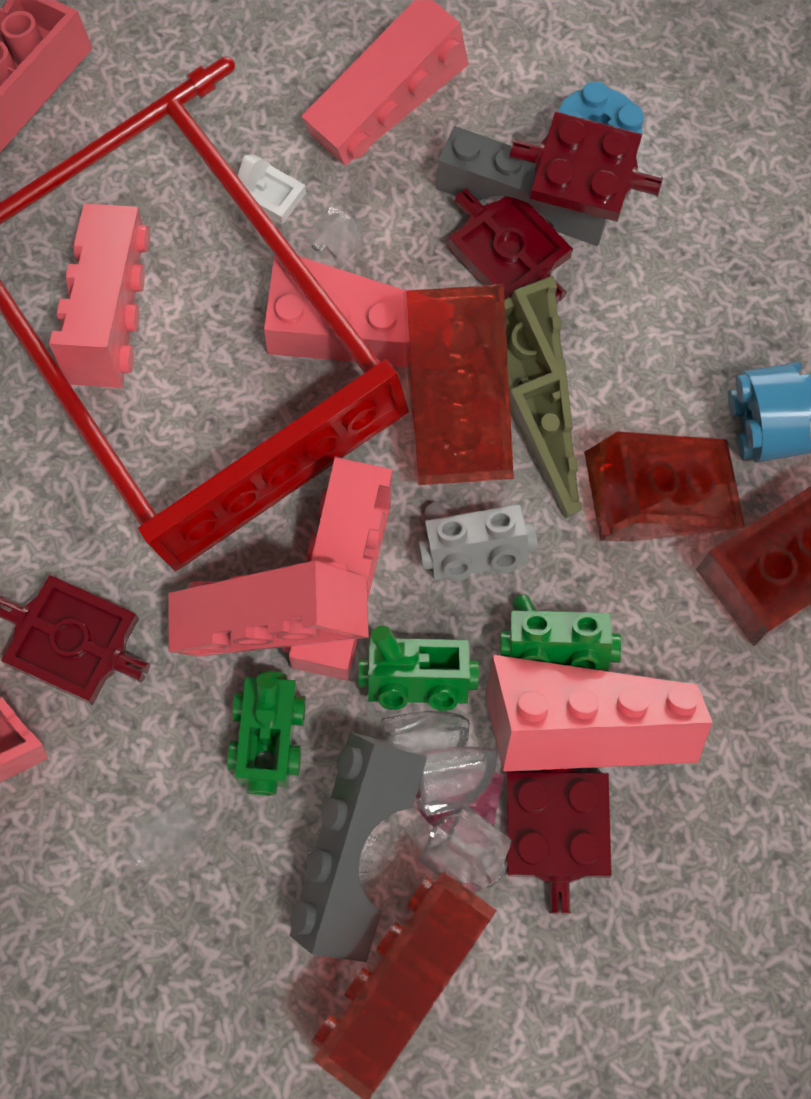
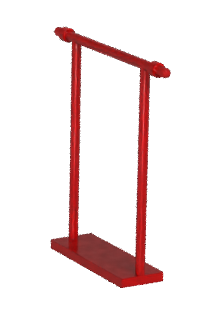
(284, 459)

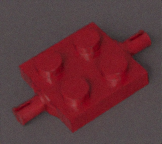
(586, 166)
(508, 243)
(71, 640)
(559, 829)

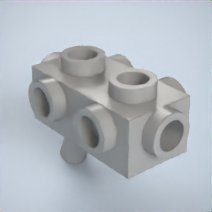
(476, 541)

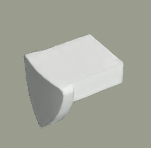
(271, 188)

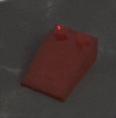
(662, 486)

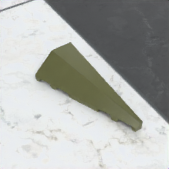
(541, 388)

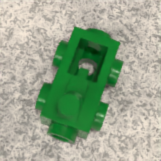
(560, 637)
(417, 671)
(267, 722)

